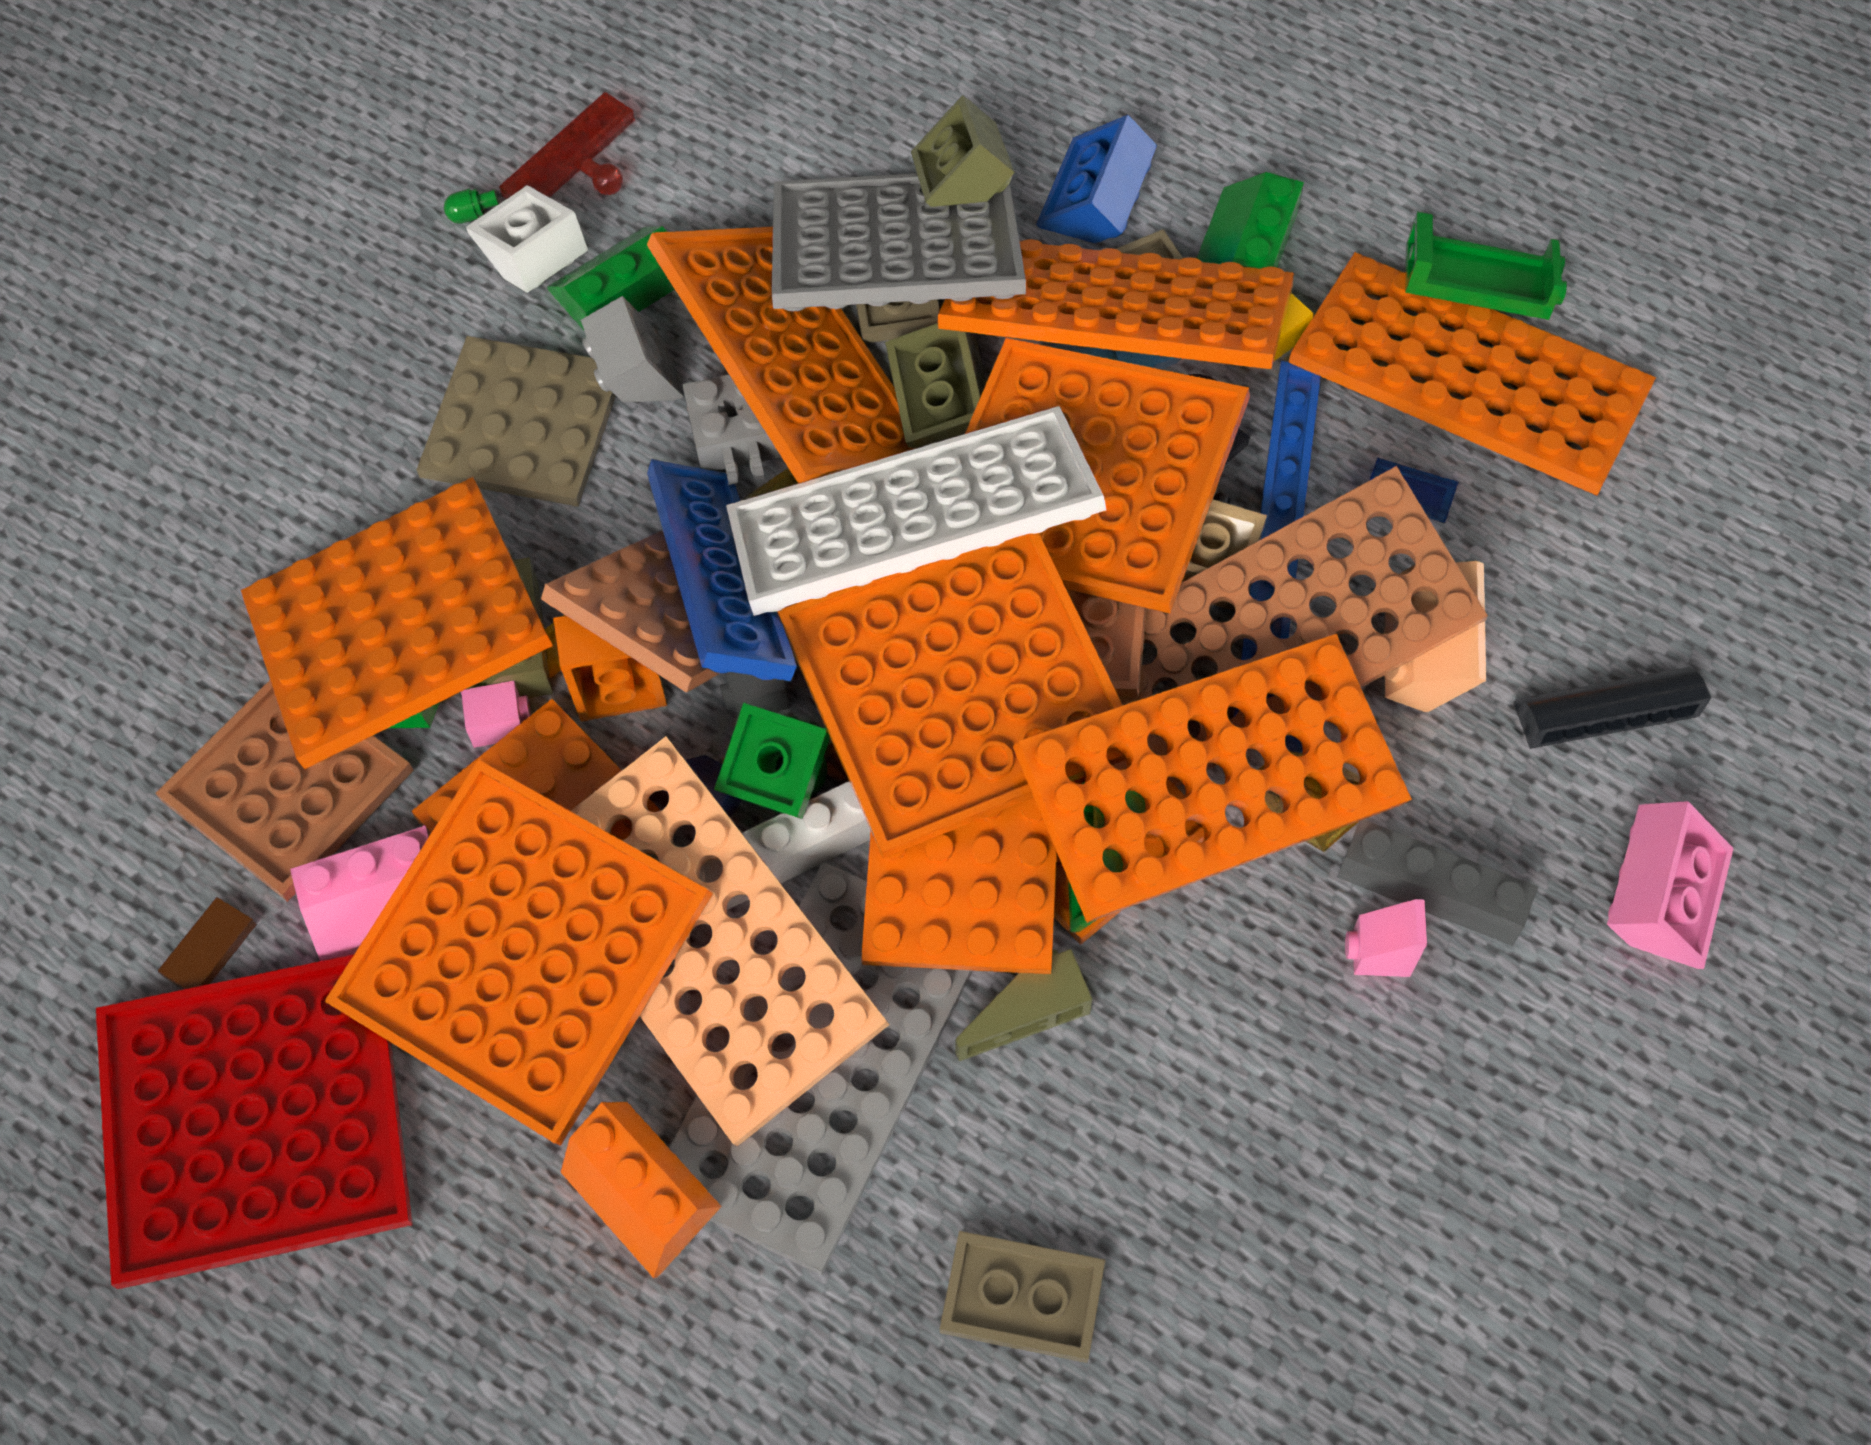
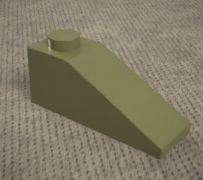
(1028, 1007)

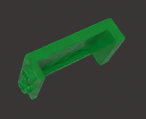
(1483, 273)

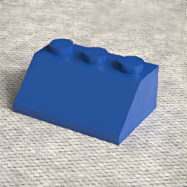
(1099, 182)

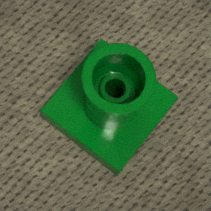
(755, 759)

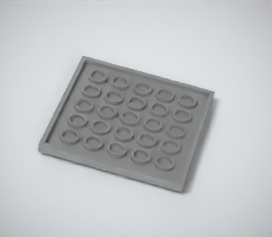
(884, 244)

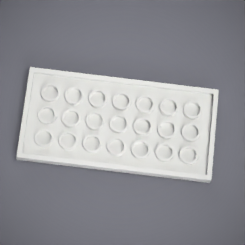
(912, 510)

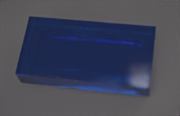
(1430, 490)

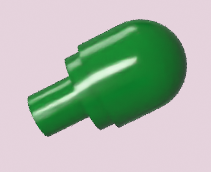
(468, 205)

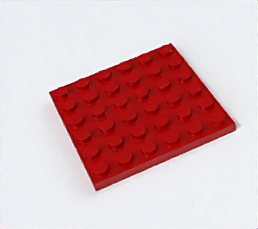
(245, 1124)

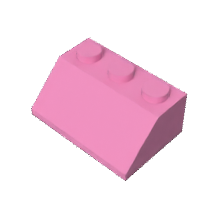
(1671, 883)
(350, 889)

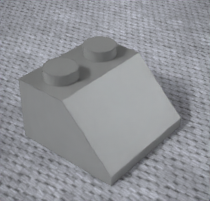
(629, 355)

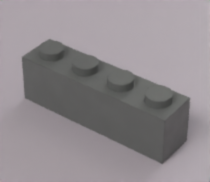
(1446, 882)

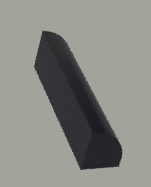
(1612, 706)

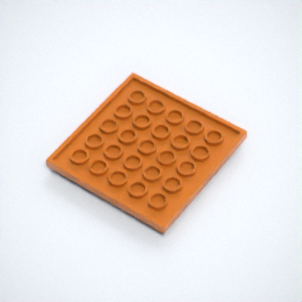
(1152, 447)
(392, 622)
(939, 680)
(519, 950)

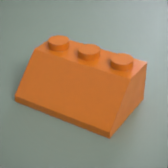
(602, 676)
(637, 1185)

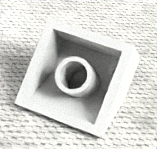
(529, 238)

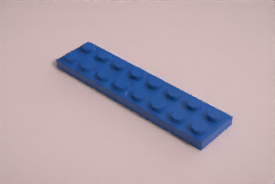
(710, 575)

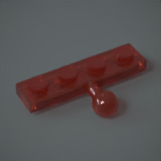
(574, 150)

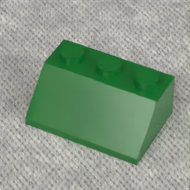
(1252, 221)
(620, 271)

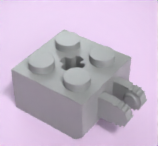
(726, 428)

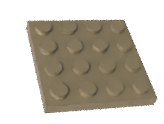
(518, 422)

